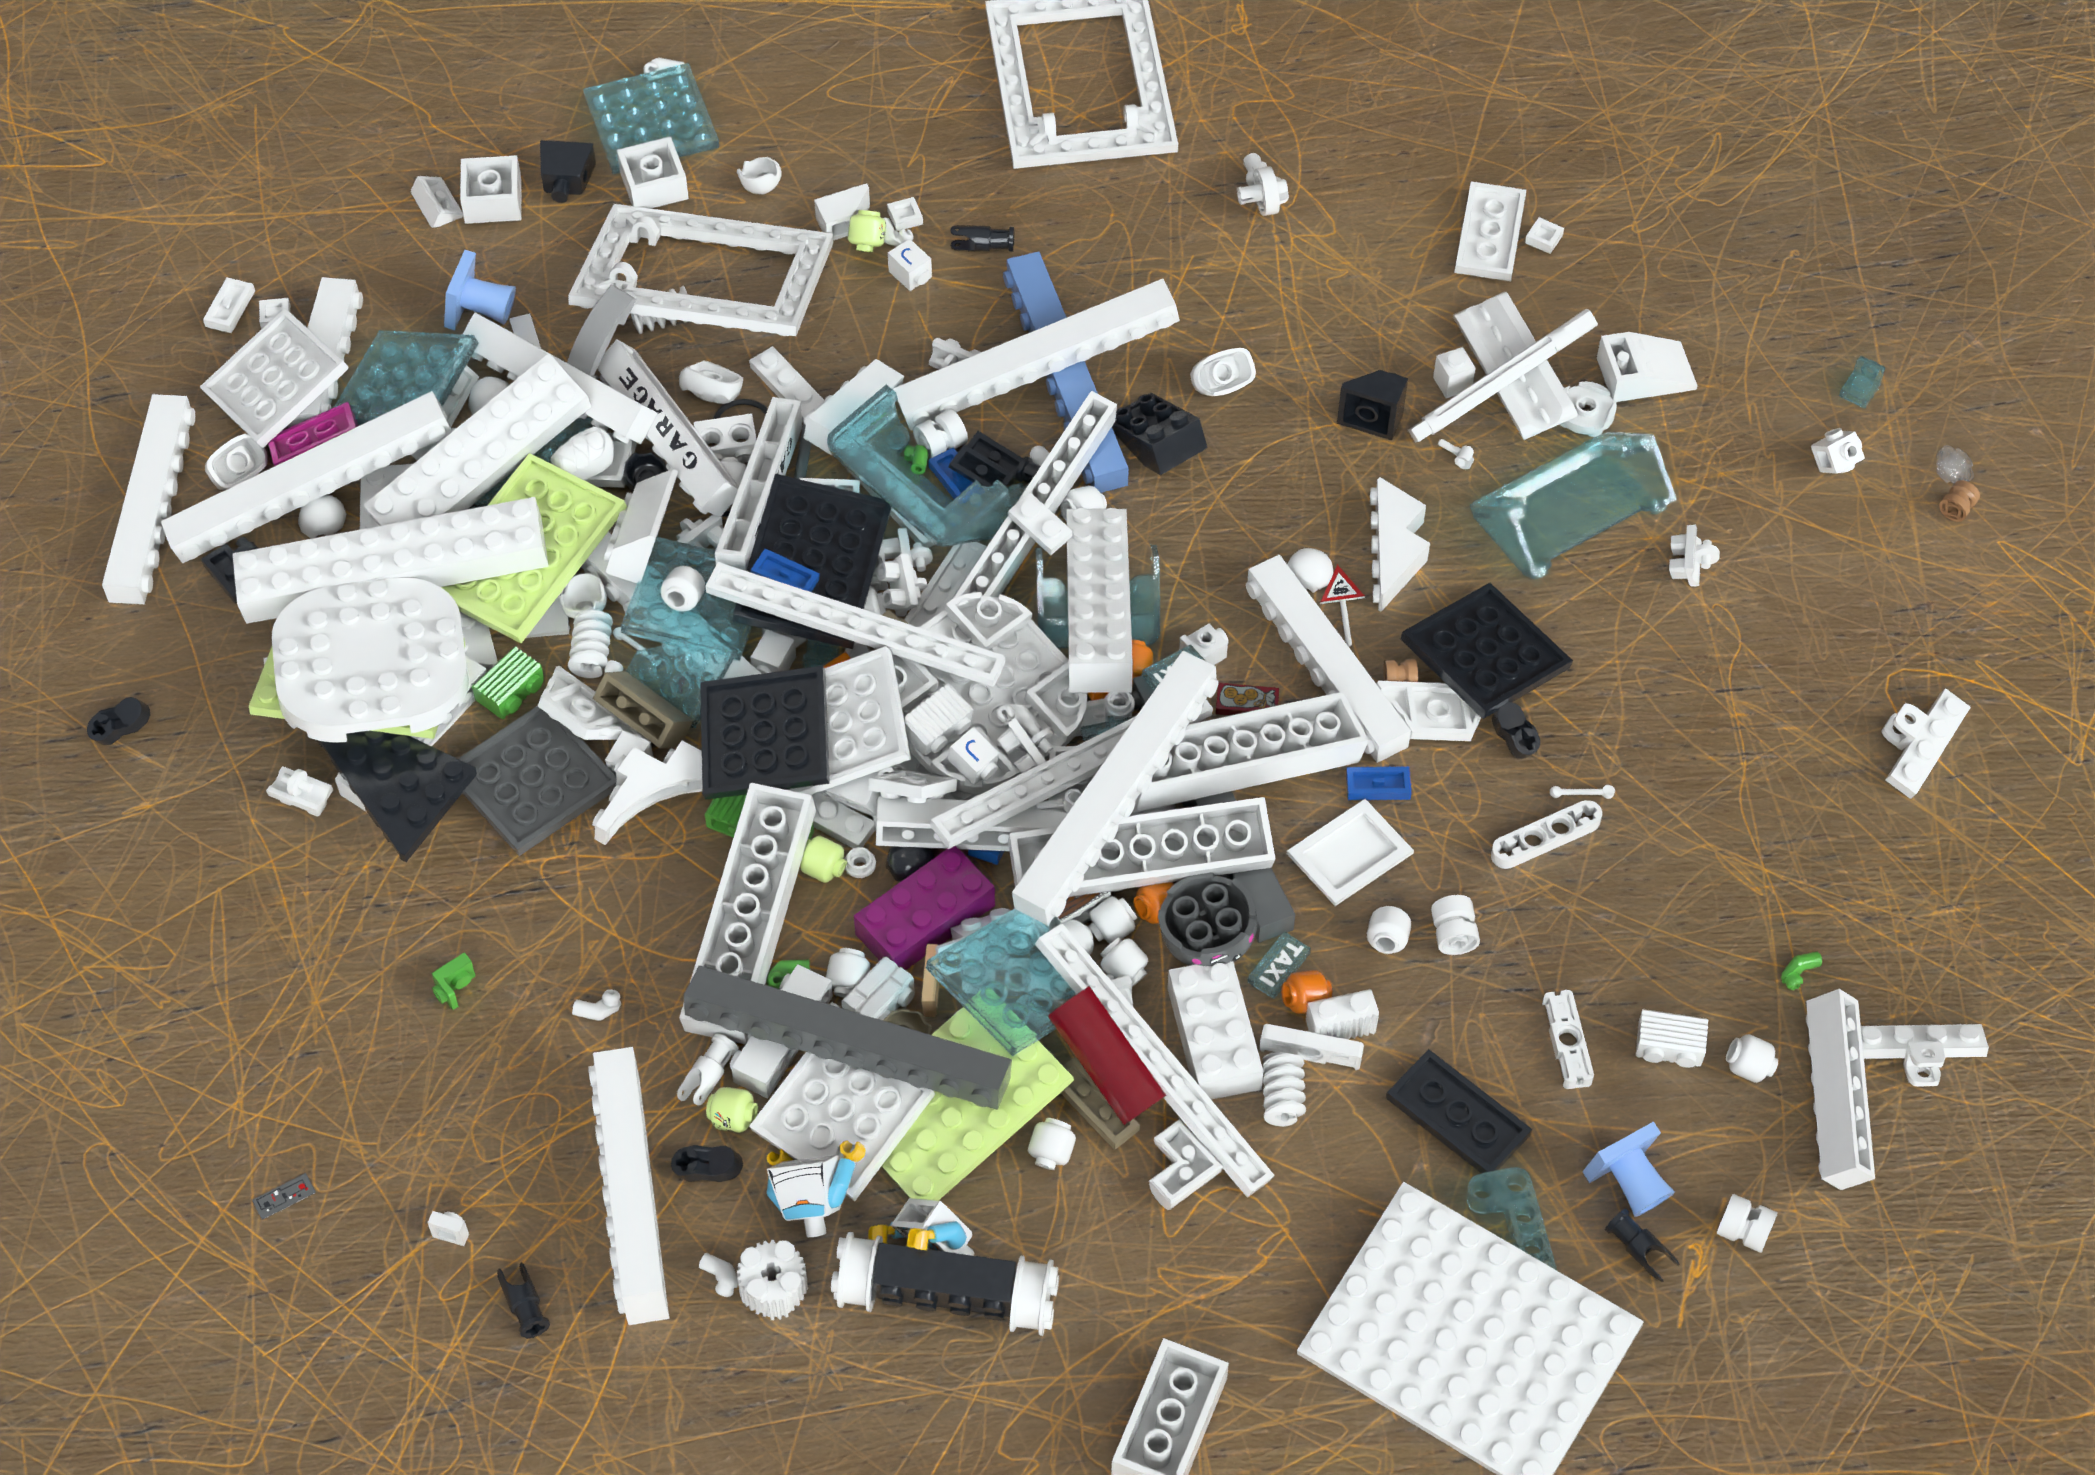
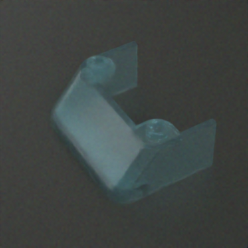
(1144, 604)

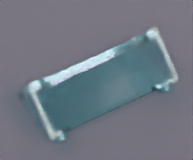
(870, 448)
(1575, 498)

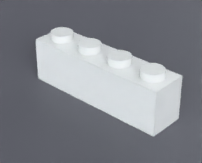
(847, 400)
(763, 1061)

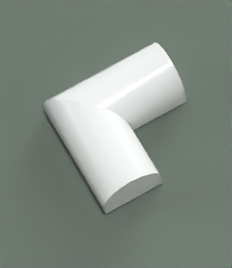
(1190, 1168)

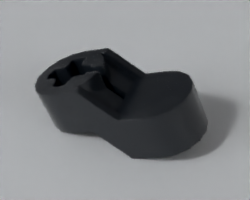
(117, 721)
(1516, 730)
(707, 1163)

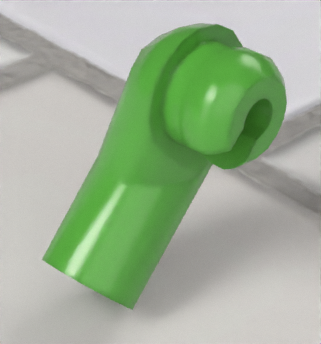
(918, 456)
(1797, 965)
(783, 967)

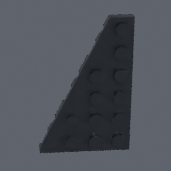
(400, 783)

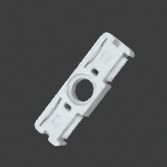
(1312, 1046)
(1574, 1058)

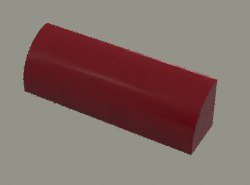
(1106, 1055)

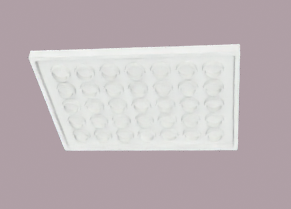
(1470, 1337)

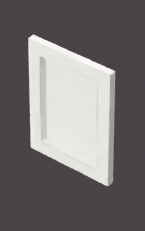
(1350, 852)

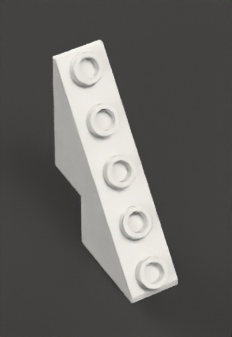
(1397, 547)

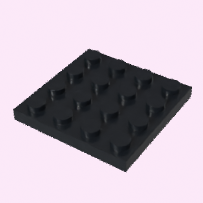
(1486, 650)
(764, 732)

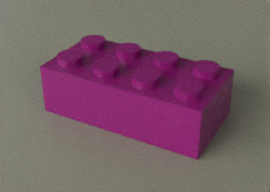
(924, 908)

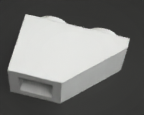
(835, 210)

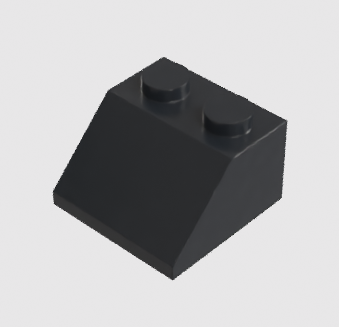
(1373, 403)

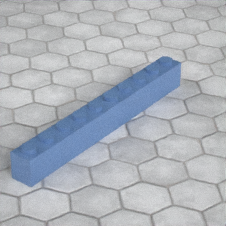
(1040, 307)

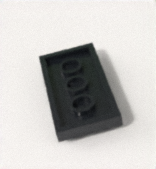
(1458, 1113)

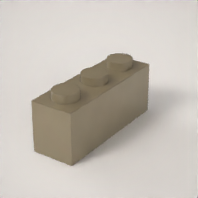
(642, 709)

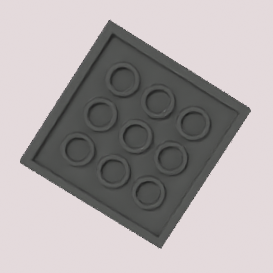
(535, 779)

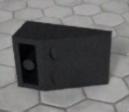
(1159, 432)

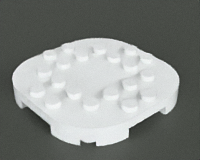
(369, 658)
(1032, 677)

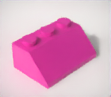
(312, 433)

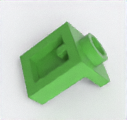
(452, 976)

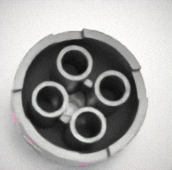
(1208, 920)

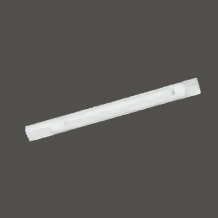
(1503, 375)

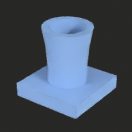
(476, 295)
(1632, 1169)

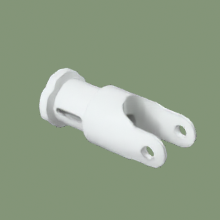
(707, 1069)

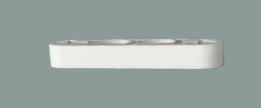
(1549, 838)

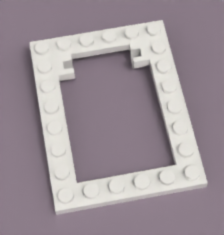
(1034, 139)
(630, 223)

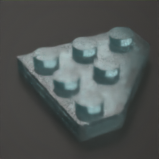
(680, 666)

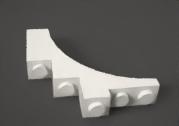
(646, 781)

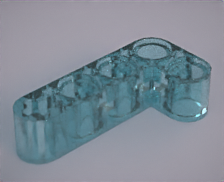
(1512, 1205)

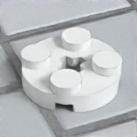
(1601, 413)

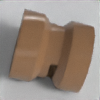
(1960, 499)
(1405, 672)

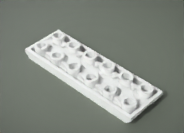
(1497, 335)

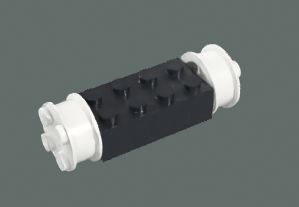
(945, 1281)

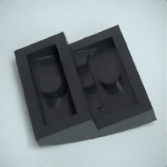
(986, 461)

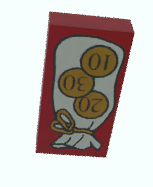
(1239, 699)

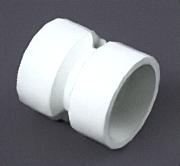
(943, 433)
(1455, 924)
(1747, 1223)

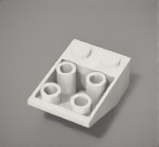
(1643, 366)

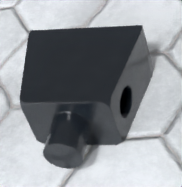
(566, 167)

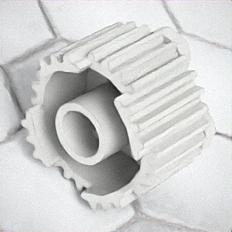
(767, 1263)

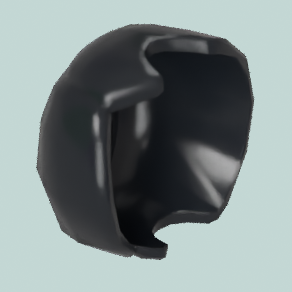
(642, 467)
(907, 860)

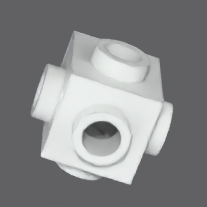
(1837, 451)

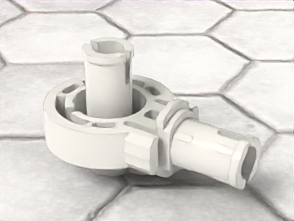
(1263, 186)

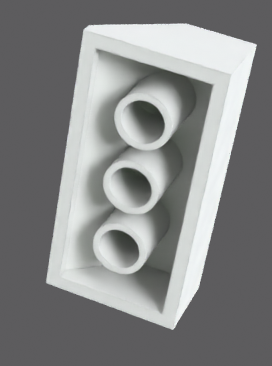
(639, 527)

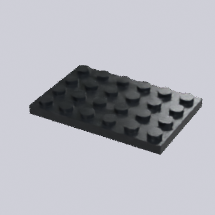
(826, 532)

